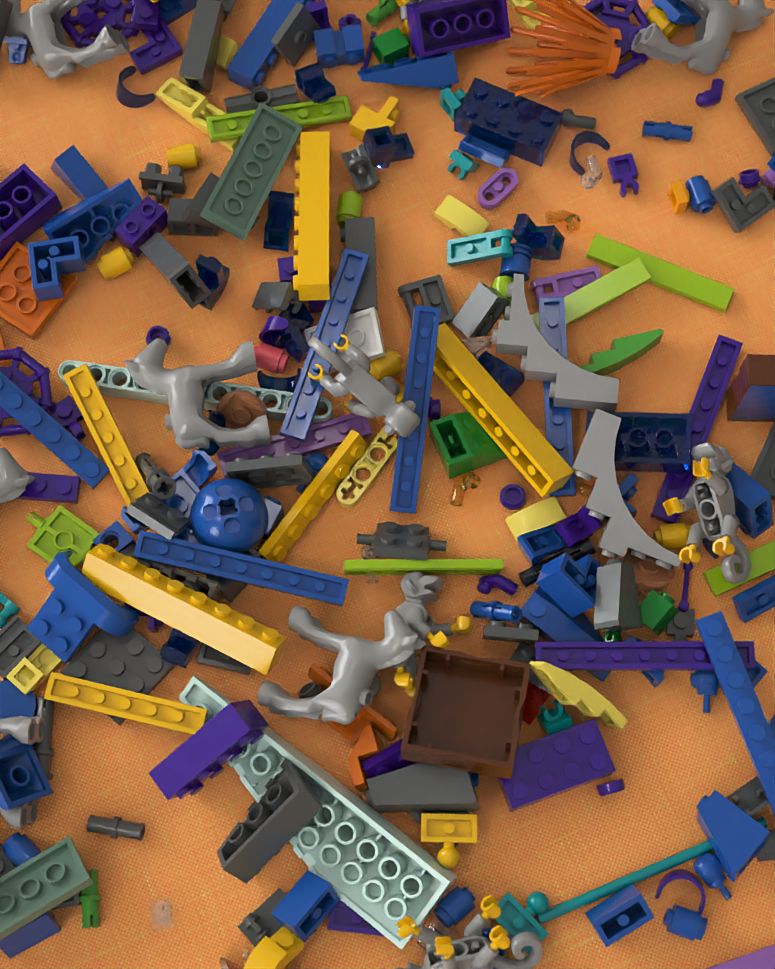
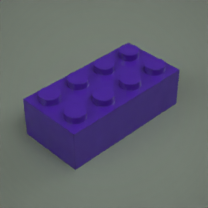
(455, 24)
(24, 207)
(209, 749)
(557, 765)

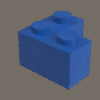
(50, 261)
(570, 582)

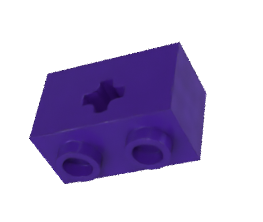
(141, 225)

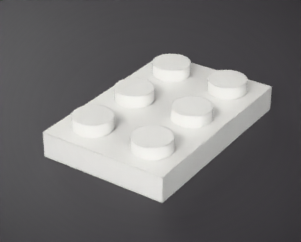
(363, 331)

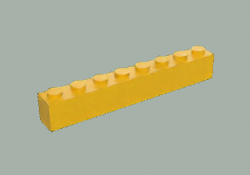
(313, 217)
(499, 415)
(184, 608)

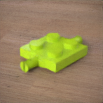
(61, 533)

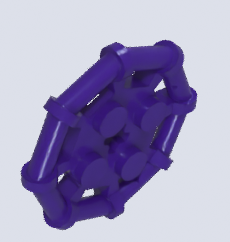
(92, 25)
(628, 31)
(25, 384)

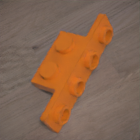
(365, 717)

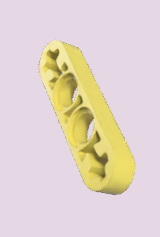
(369, 464)

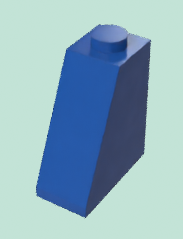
(77, 174)
(751, 501)
(731, 833)

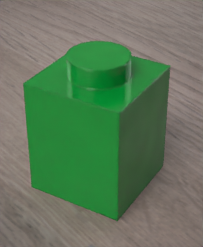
(391, 46)
(657, 611)

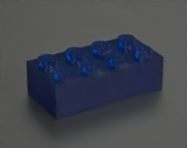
(508, 121)
(652, 442)

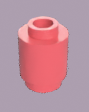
(271, 358)

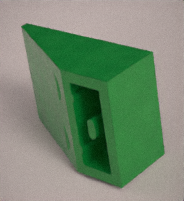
(463, 444)

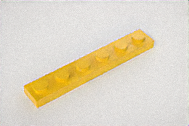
(106, 433)
(313, 498)
(125, 704)

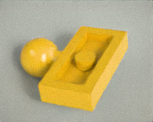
(448, 830)

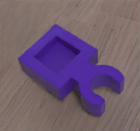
(624, 171)

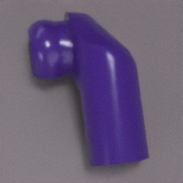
(711, 96)
(496, 581)

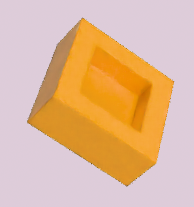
(678, 197)

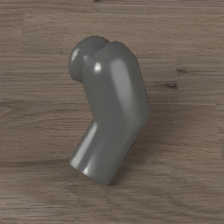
(577, 121)

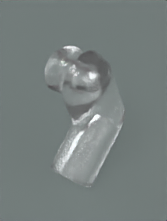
(593, 175)
(367, 553)

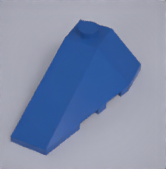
(430, 72)
(95, 217)
(557, 625)

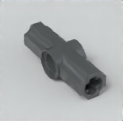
(272, 97)

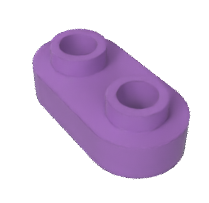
(496, 189)

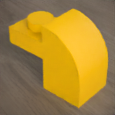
(369, 119)
(275, 951)

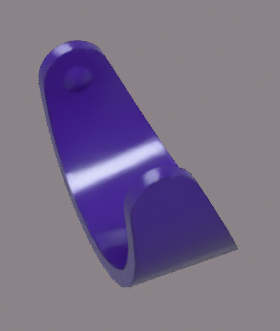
(273, 323)
(682, 874)

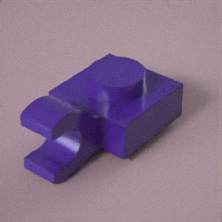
(68, 416)

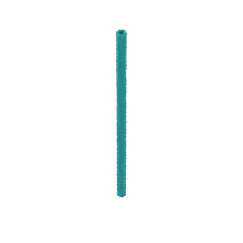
(632, 878)

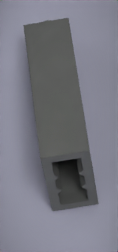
(202, 45)
(175, 270)
(422, 789)

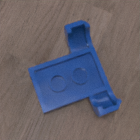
(188, 484)
(75, 610)

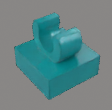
(451, 102)
(464, 162)
(554, 719)

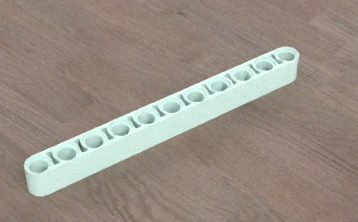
(131, 390)

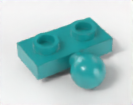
(517, 919)

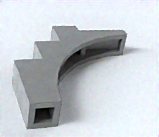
(568, 383)
(621, 531)

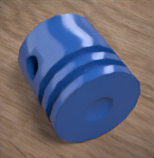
(518, 263)

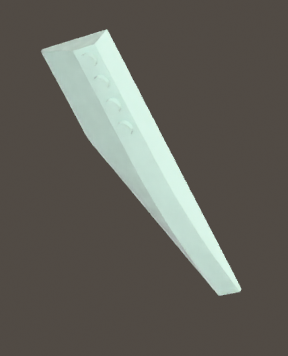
(347, 841)

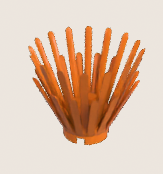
(579, 37)

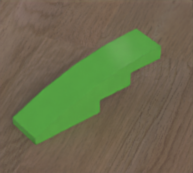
(622, 352)

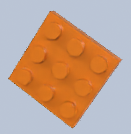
(17, 298)

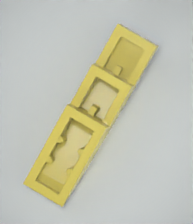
(191, 106)
(573, 691)

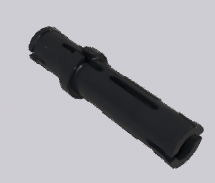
(584, 548)

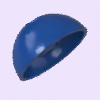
(225, 527)

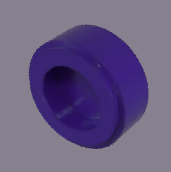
(610, 787)

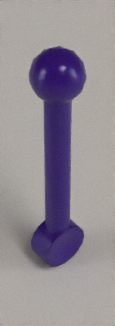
(369, 51)
(684, 605)

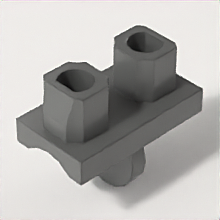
(361, 169)
(162, 184)

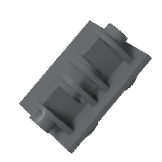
(261, 921)

